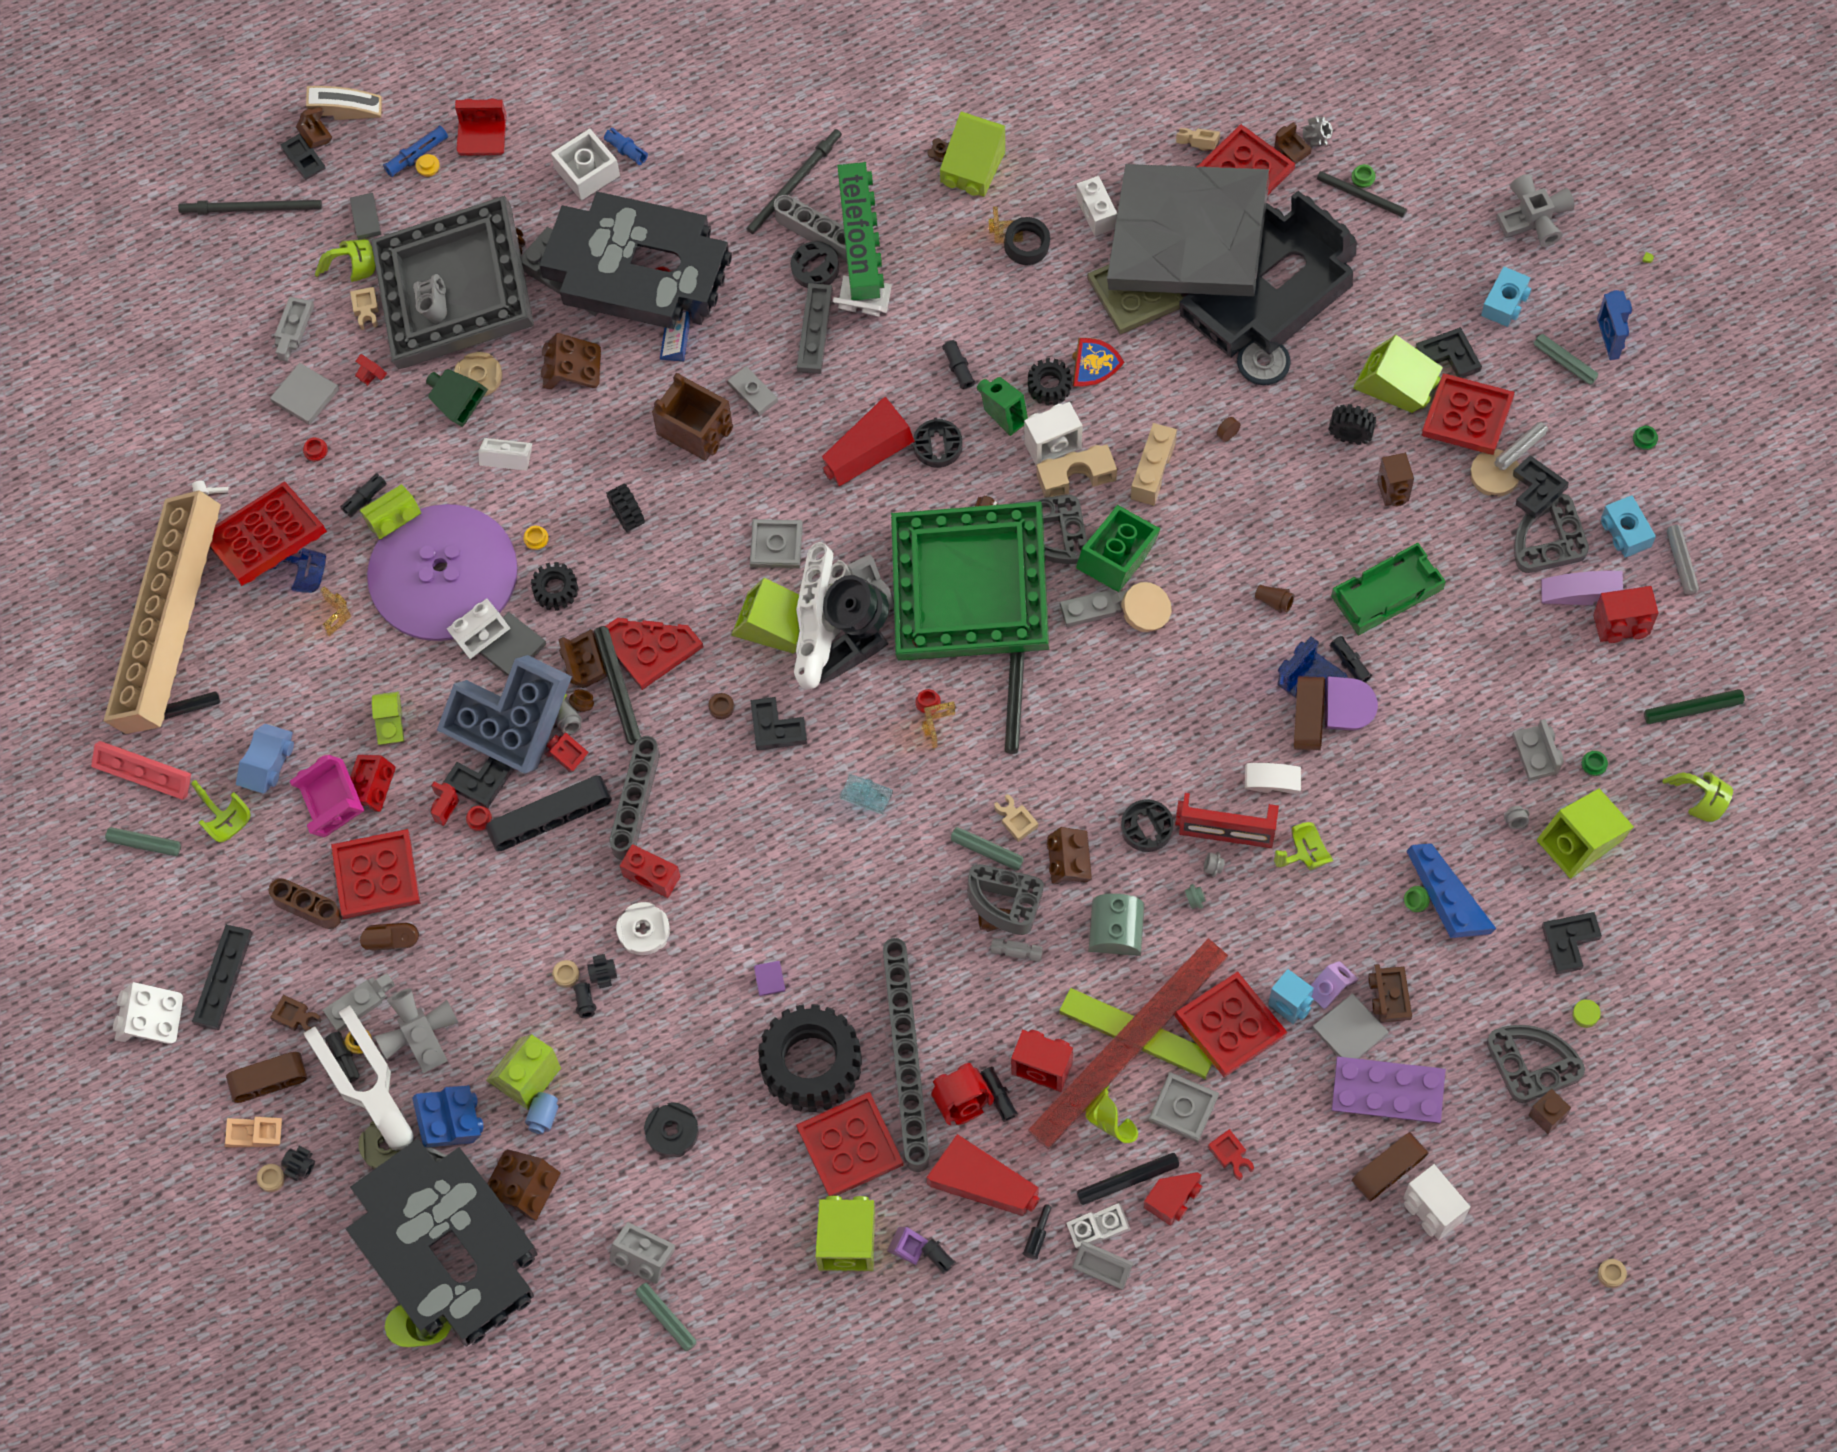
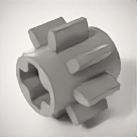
(1317, 131)

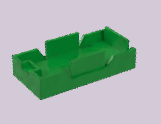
(1388, 589)

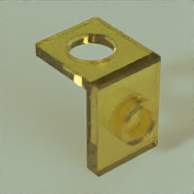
(997, 227)
(342, 612)
(930, 714)

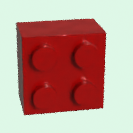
(1625, 614)
(1042, 1060)

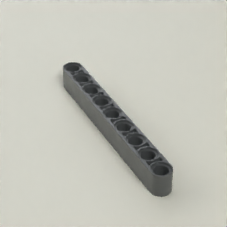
(909, 1065)

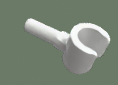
(200, 485)

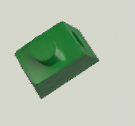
(1003, 404)

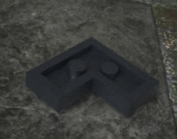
(1454, 348)
(1543, 486)
(771, 731)
(480, 786)
(1564, 935)

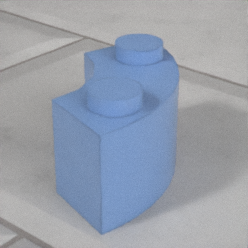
(264, 758)

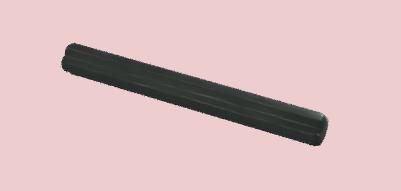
(617, 684)
(1014, 702)

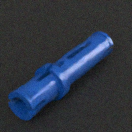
(393, 166)

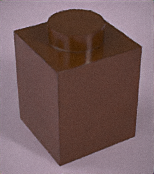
(1549, 1111)

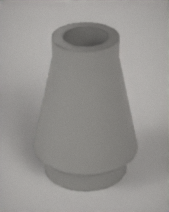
(568, 719)

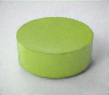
(1586, 1013)

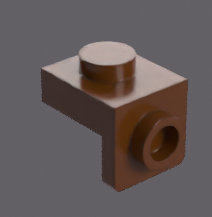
(312, 128)
(1291, 144)

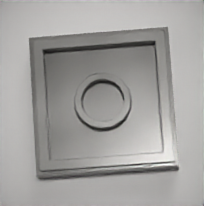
(304, 393)
(776, 543)
(1350, 1029)
(1183, 1107)

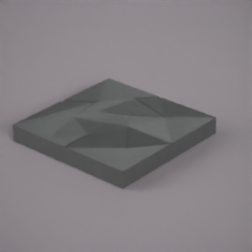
(1189, 230)
(482, 276)

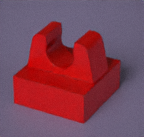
(368, 370)

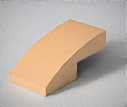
(253, 1133)

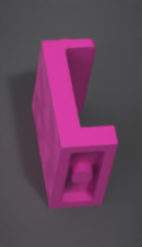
(328, 795)

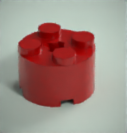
(961, 1094)

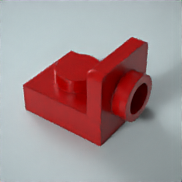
(566, 751)
(445, 805)

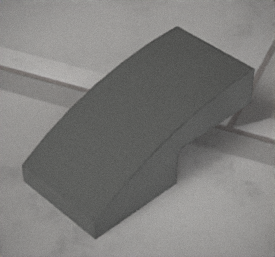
(365, 216)

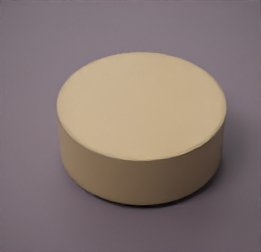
(566, 974)
(270, 1178)
(1612, 1273)

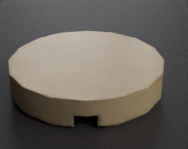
(488, 372)
(1489, 478)
(1146, 607)

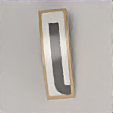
(344, 102)

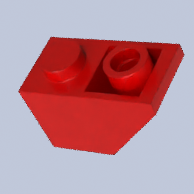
(1171, 1194)

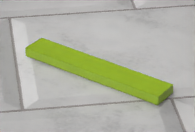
(1112, 1020)

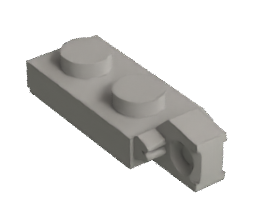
(292, 326)
(1091, 607)
(361, 999)

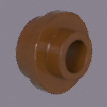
(581, 700)

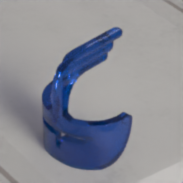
(313, 580)

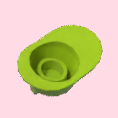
(405, 1334)

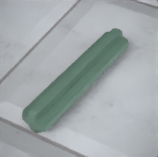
(1566, 359)
(143, 841)
(987, 848)
(666, 1317)

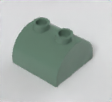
(1116, 924)

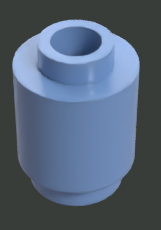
(542, 1113)

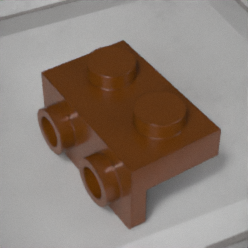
(582, 659)
(1069, 855)
(1391, 994)

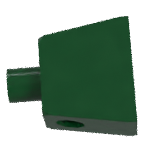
(455, 395)

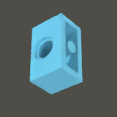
(1511, 285)
(1627, 513)
(1291, 997)

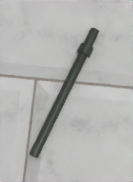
(822, 149)
(203, 207)

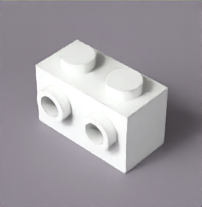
(478, 628)

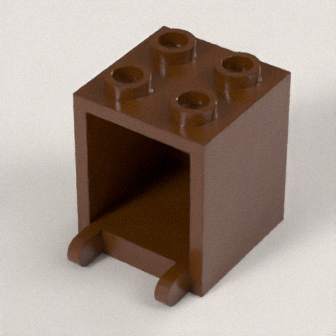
(692, 417)

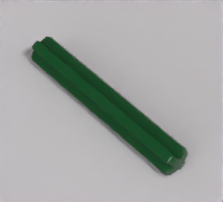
(1694, 706)

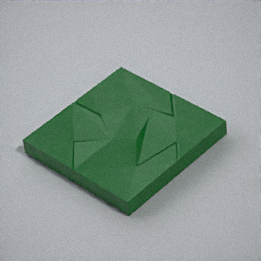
(969, 581)

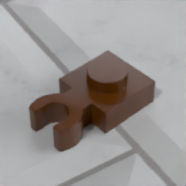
(293, 1013)

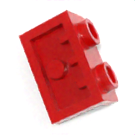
(372, 779)

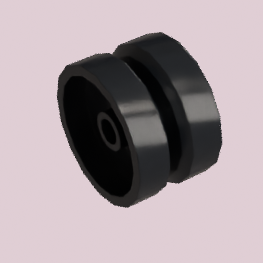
(855, 606)

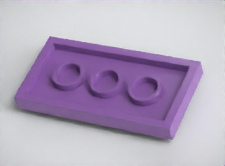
(1388, 1089)

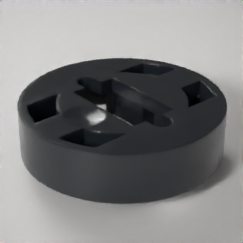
(821, 274)
(924, 444)
(1147, 808)

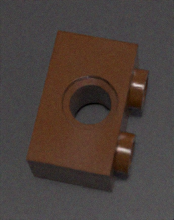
(1395, 479)

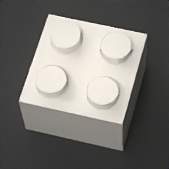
(585, 164)
(1053, 433)
(1435, 1202)

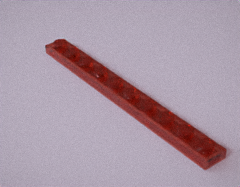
(1128, 1043)

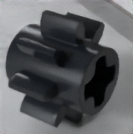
(602, 971)
(298, 1163)

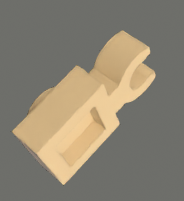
(1201, 138)
(365, 305)
(1017, 821)

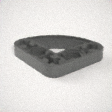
(1066, 518)
(1562, 547)
(981, 878)
(1532, 1079)

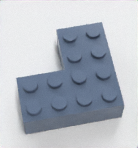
(509, 725)

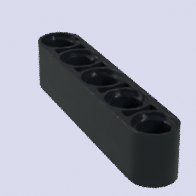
(548, 813)

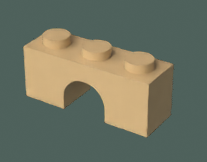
(1094, 463)
(1153, 463)

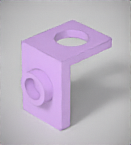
(1331, 983)

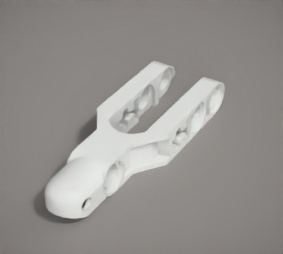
(815, 631)
(377, 1100)

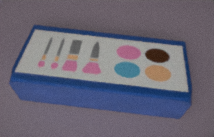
(675, 340)

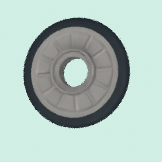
(1260, 374)

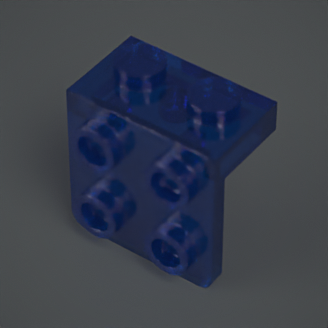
(1306, 663)

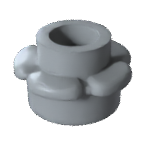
(1517, 817)
(1213, 864)

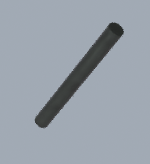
(1362, 194)

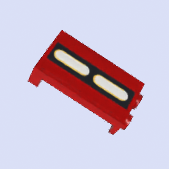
(1227, 826)

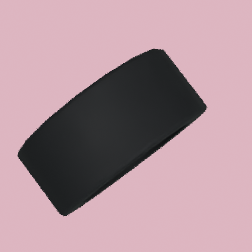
(1027, 224)

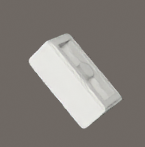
(505, 454)

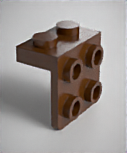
(571, 361)
(523, 1182)

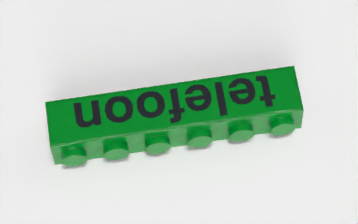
(858, 231)

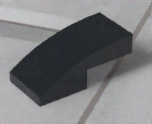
(302, 156)

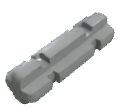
(1016, 949)

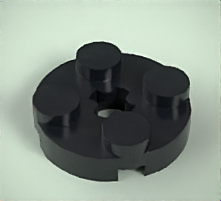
(665, 1116)

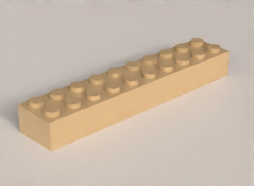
(162, 613)

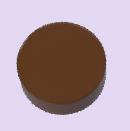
(1228, 429)
(721, 706)

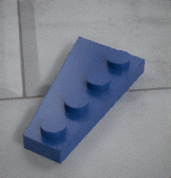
(1449, 896)

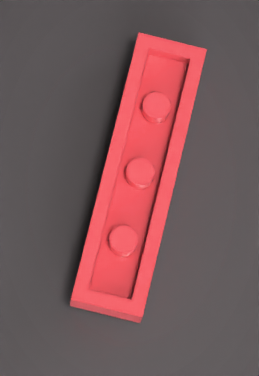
(141, 770)

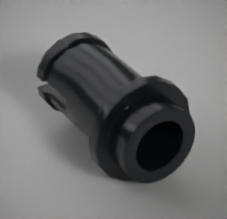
(585, 1005)
(938, 1256)

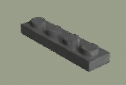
(814, 328)

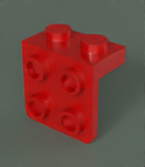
(481, 127)

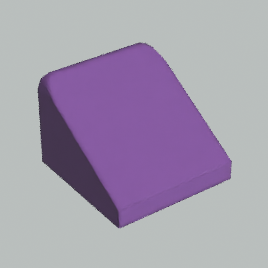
(769, 978)
(907, 1245)

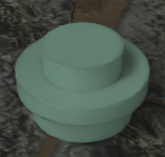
(1195, 896)

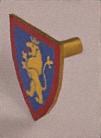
(1094, 362)

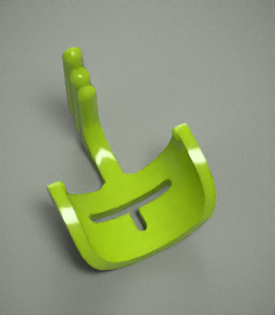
(361, 269)
(1703, 809)
(238, 821)
(1309, 833)
(1104, 1115)

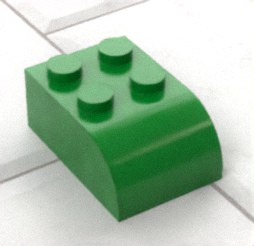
(1117, 548)

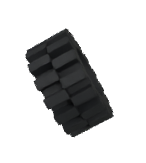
(1049, 369)
(1352, 424)
(625, 507)
(554, 599)

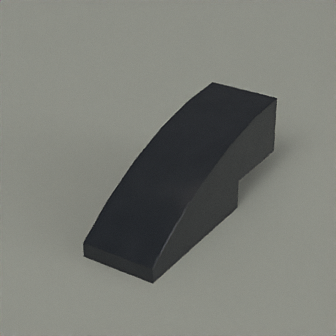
(850, 652)

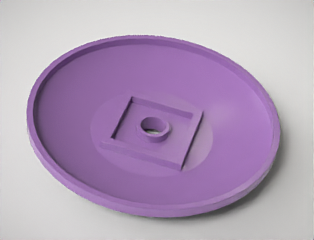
(429, 601)

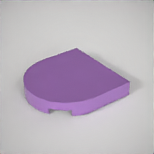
(1349, 704)

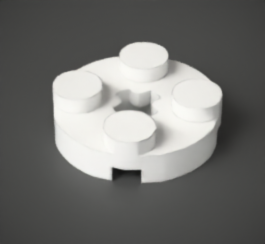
(643, 943)

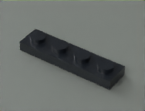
(222, 977)

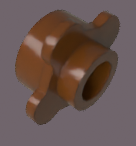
(934, 151)

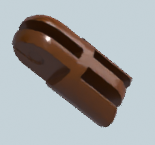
(389, 936)

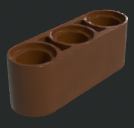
(1309, 713)
(298, 894)
(266, 1077)
(1389, 1166)

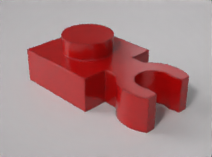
(1229, 1151)

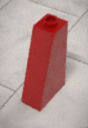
(867, 443)
(981, 1178)

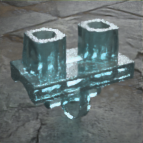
(866, 794)

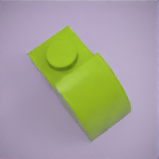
(388, 717)

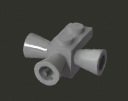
(1535, 211)
(417, 1030)

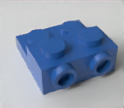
(1614, 322)
(448, 1117)

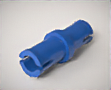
(625, 146)

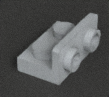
(1538, 751)
(641, 1252)

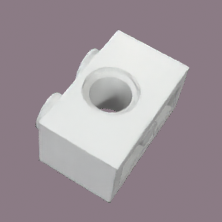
(1096, 205)

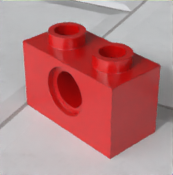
(650, 871)

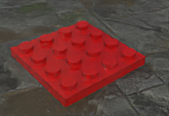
(265, 533)

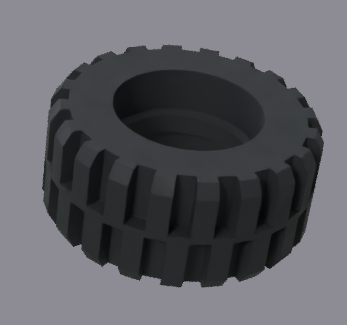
(803, 1025)

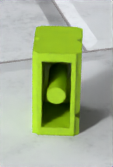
(390, 511)

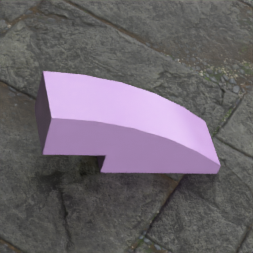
(1580, 587)

